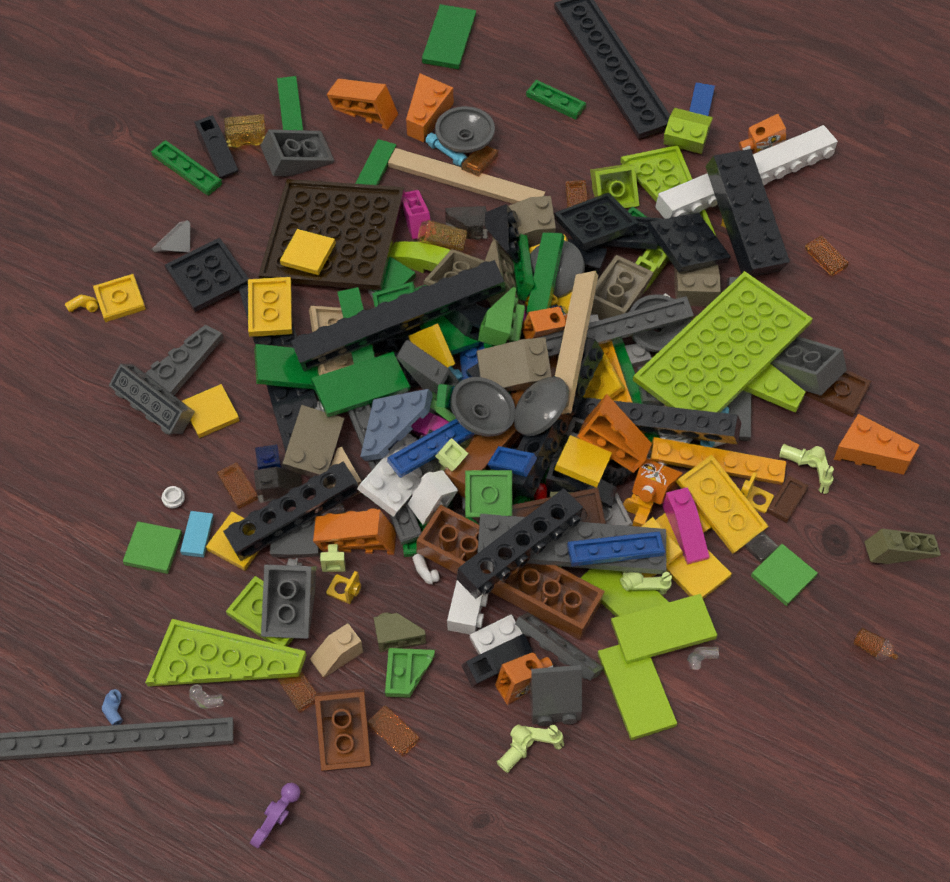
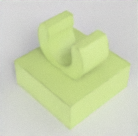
(451, 455)
(333, 559)

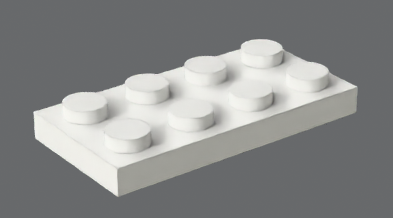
(386, 487)

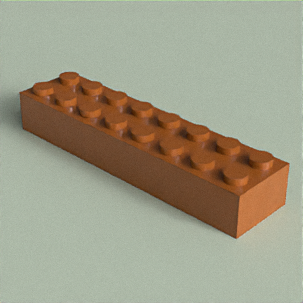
(536, 588)

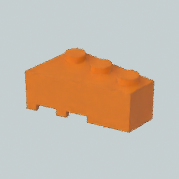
(365, 100)
(427, 105)
(613, 431)
(876, 446)
(355, 530)

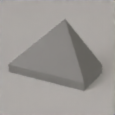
(176, 240)

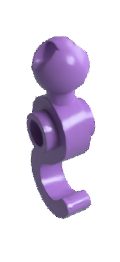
(276, 813)

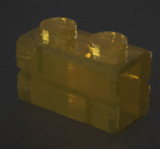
(245, 130)
(442, 235)

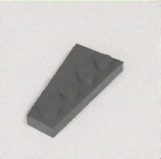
(185, 360)

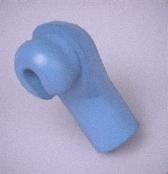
(111, 705)

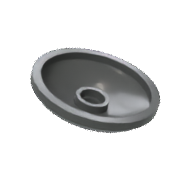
(465, 129)
(570, 265)
(654, 340)
(541, 405)
(482, 406)

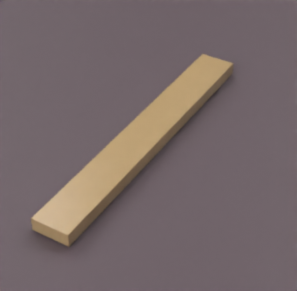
(454, 176)
(576, 332)

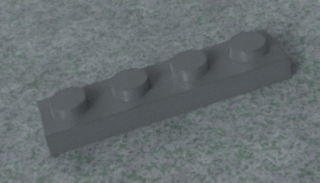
(553, 642)

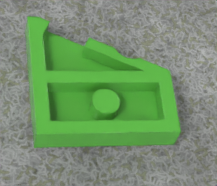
(405, 670)

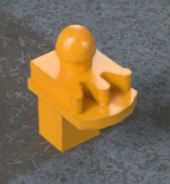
(638, 507)

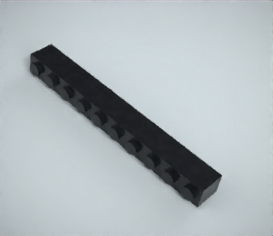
(398, 315)

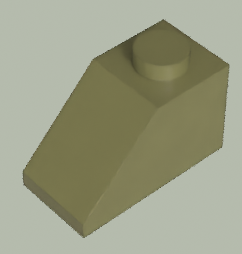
(397, 632)

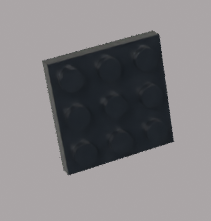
(596, 221)
(688, 242)
(207, 274)

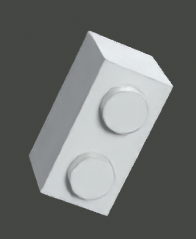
(432, 492)
(465, 611)

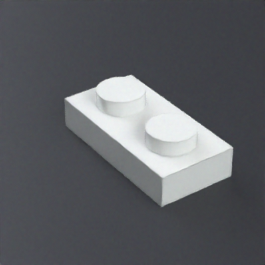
(495, 634)

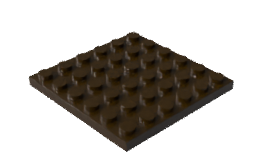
(355, 215)

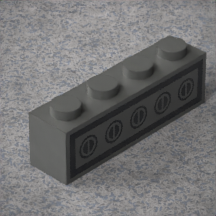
(151, 399)

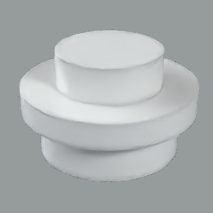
(173, 497)

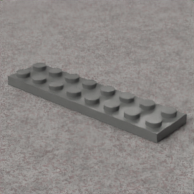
(557, 553)

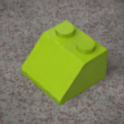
(687, 130)
(618, 181)

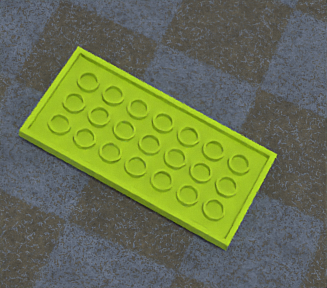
(723, 347)

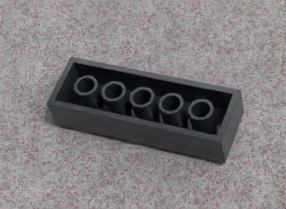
(747, 213)

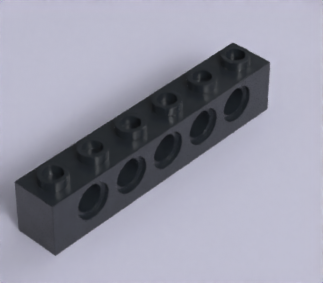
(560, 505)
(285, 521)

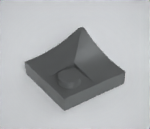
(297, 543)

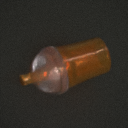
(875, 645)

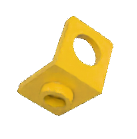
(750, 491)
(351, 590)

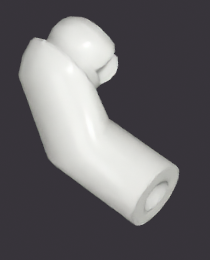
(422, 568)

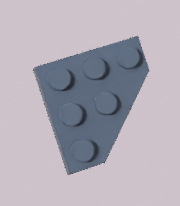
(392, 421)

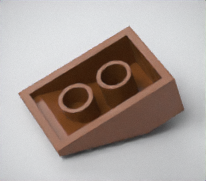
(342, 729)

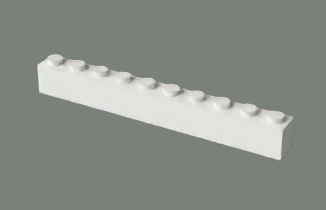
(771, 163)

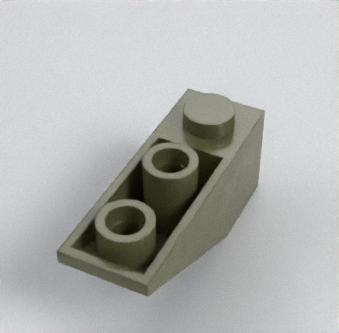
(900, 546)

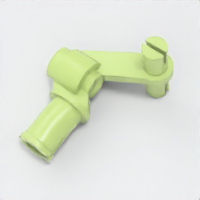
(815, 458)
(635, 581)
(524, 737)

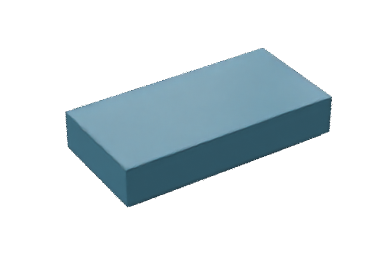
(197, 534)

